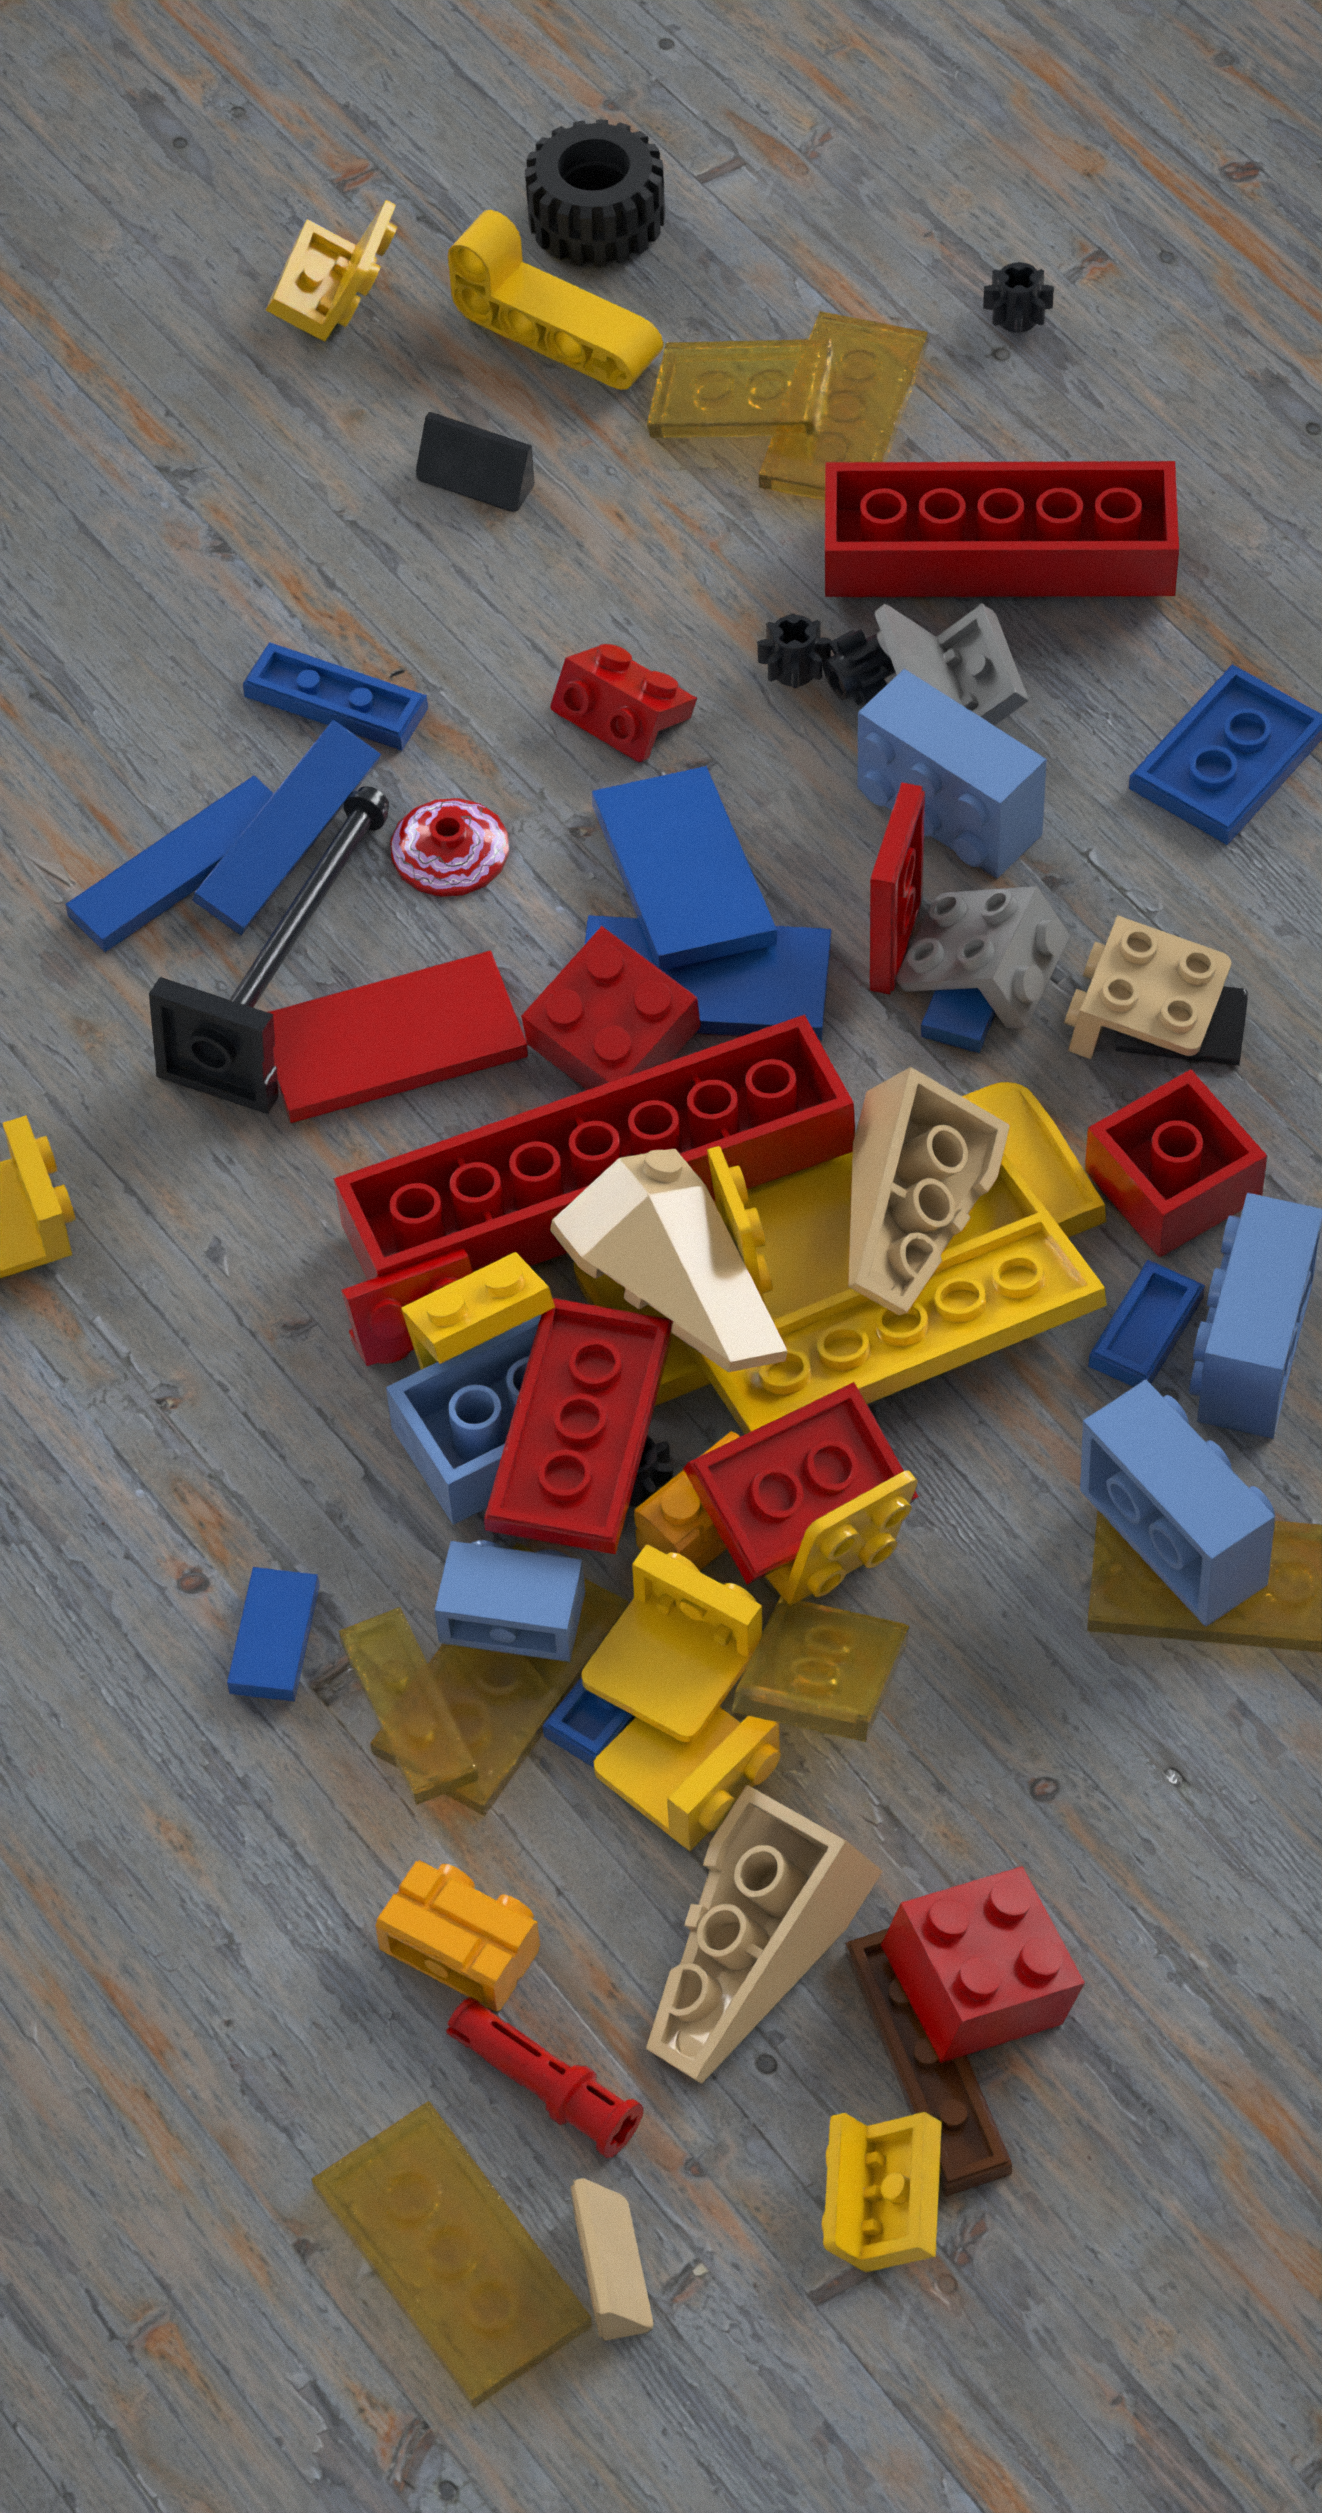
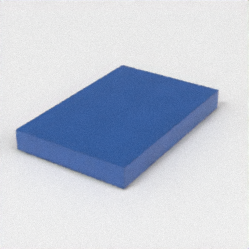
(1228, 754)

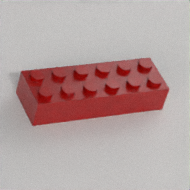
(1001, 529)

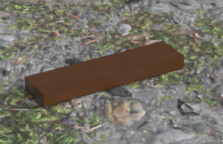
(948, 2091)

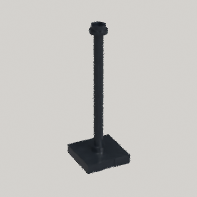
(228, 1043)

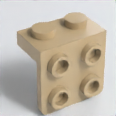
(1147, 989)

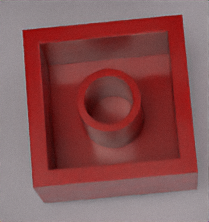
(610, 1014)
(1174, 1162)
(982, 1964)

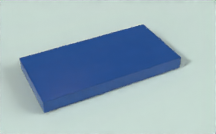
(683, 868)
(750, 987)

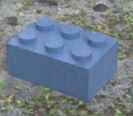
(976, 779)
(1255, 1314)
(459, 1417)
(1177, 1501)

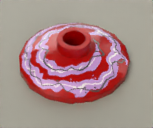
(451, 863)

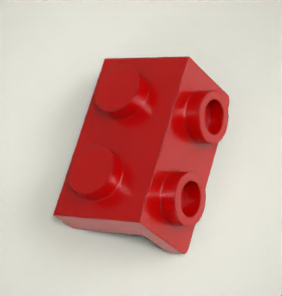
(619, 699)
(376, 1304)

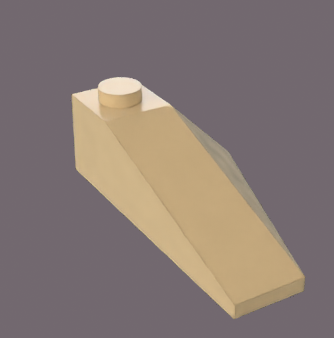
(765, 1915)

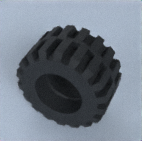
(595, 192)

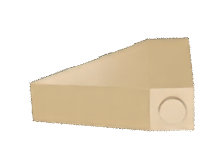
(914, 1179)
(666, 1243)

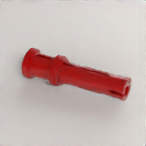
(568, 2091)

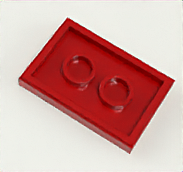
(896, 888)
(789, 1474)

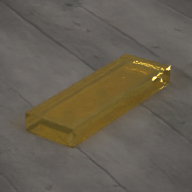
(408, 1705)

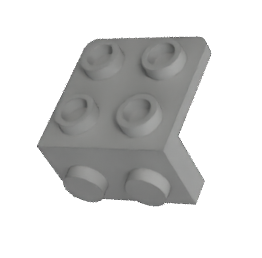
(963, 662)
(988, 941)

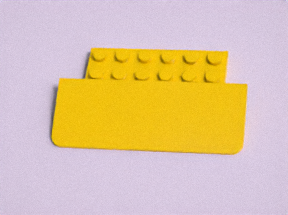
(995, 1286)

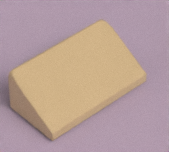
(611, 2261)

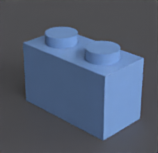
(510, 1600)

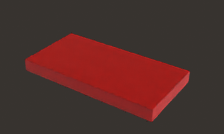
(394, 1036)
(579, 1426)

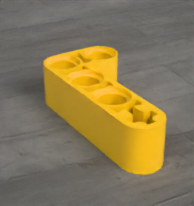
(544, 312)

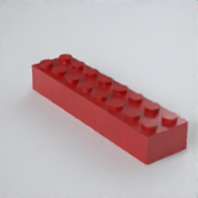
(498, 1187)

